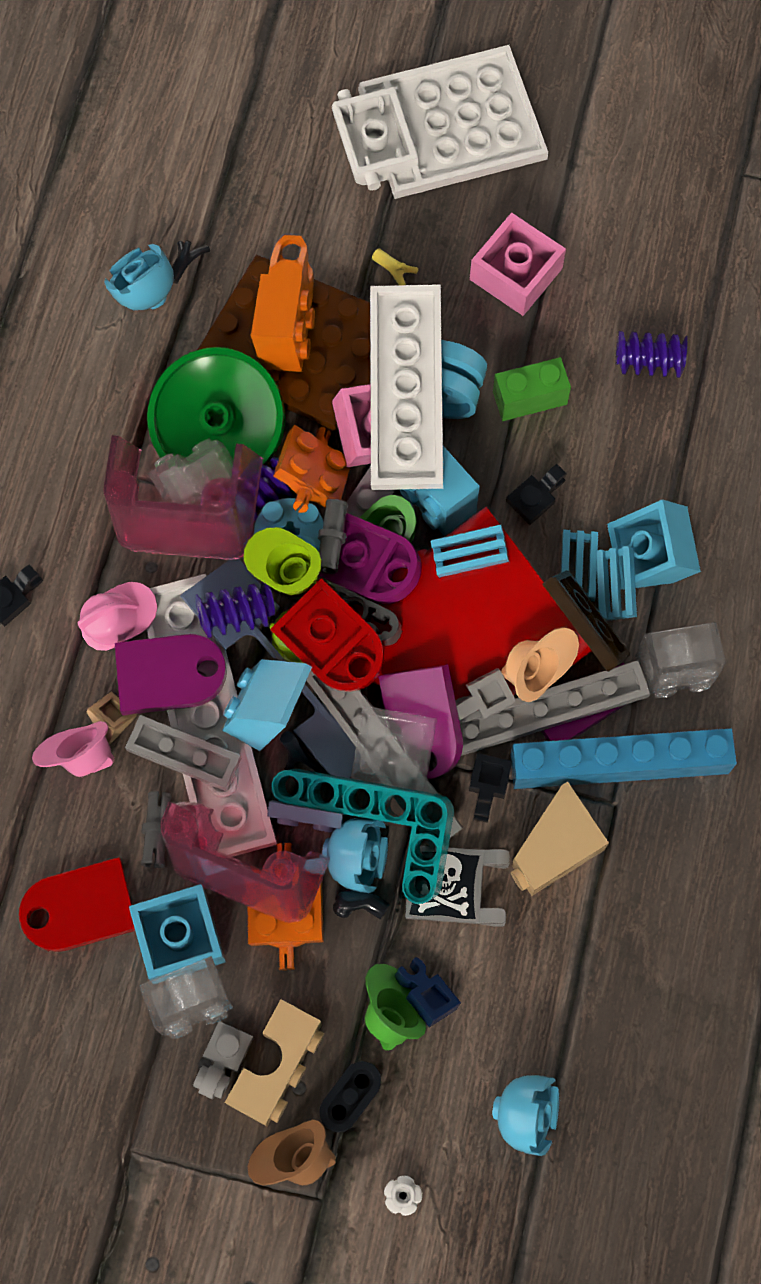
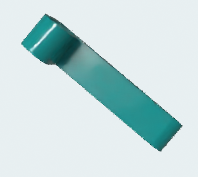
(380, 809)

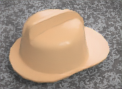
(539, 664)

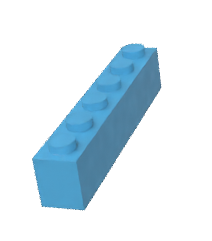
(623, 758)

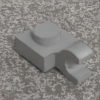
(487, 694)

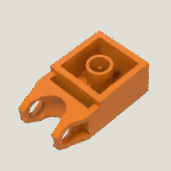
(284, 310)

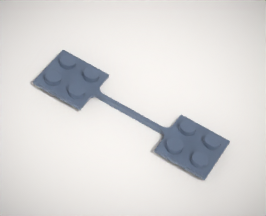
(320, 732)

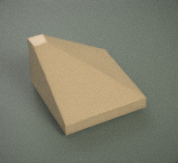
(108, 711)

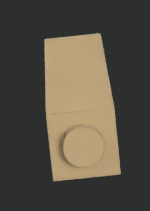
(558, 843)

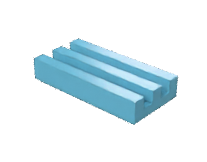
(581, 537)
(450, 541)
(603, 583)

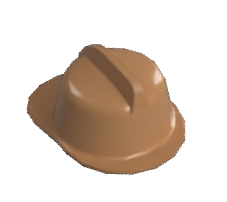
(292, 1155)

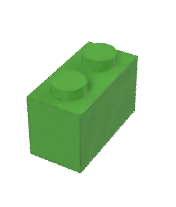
(531, 389)

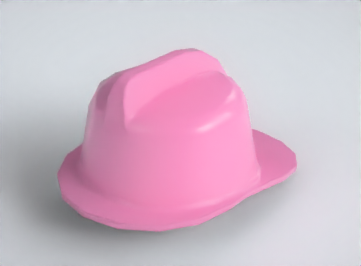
(117, 615)
(77, 750)

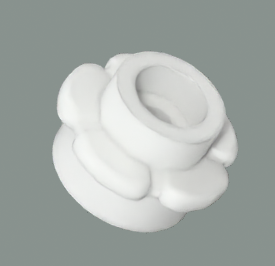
(392, 1192)

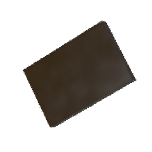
(587, 619)

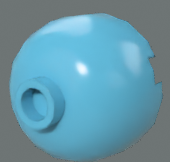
(141, 279)
(357, 853)
(526, 1113)

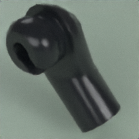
(353, 900)

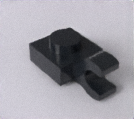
(534, 496)
(13, 594)
(489, 780)

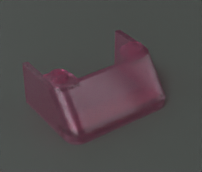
(208, 530)

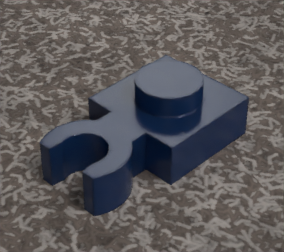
(427, 996)

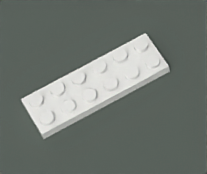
(406, 387)

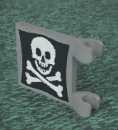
(461, 888)

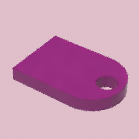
(370, 561)
(165, 674)
(431, 695)

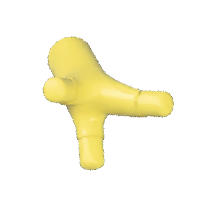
(395, 267)

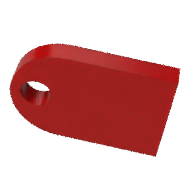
(330, 637)
(81, 907)

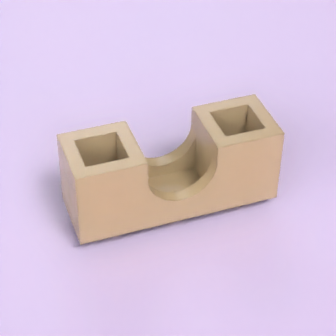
(263, 1095)

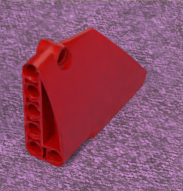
(468, 616)

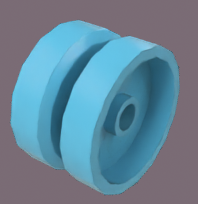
(461, 378)

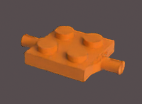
(311, 468)
(284, 935)

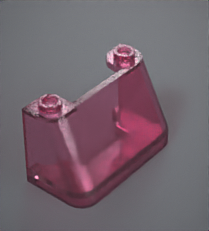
(280, 889)

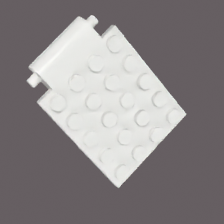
(440, 124)

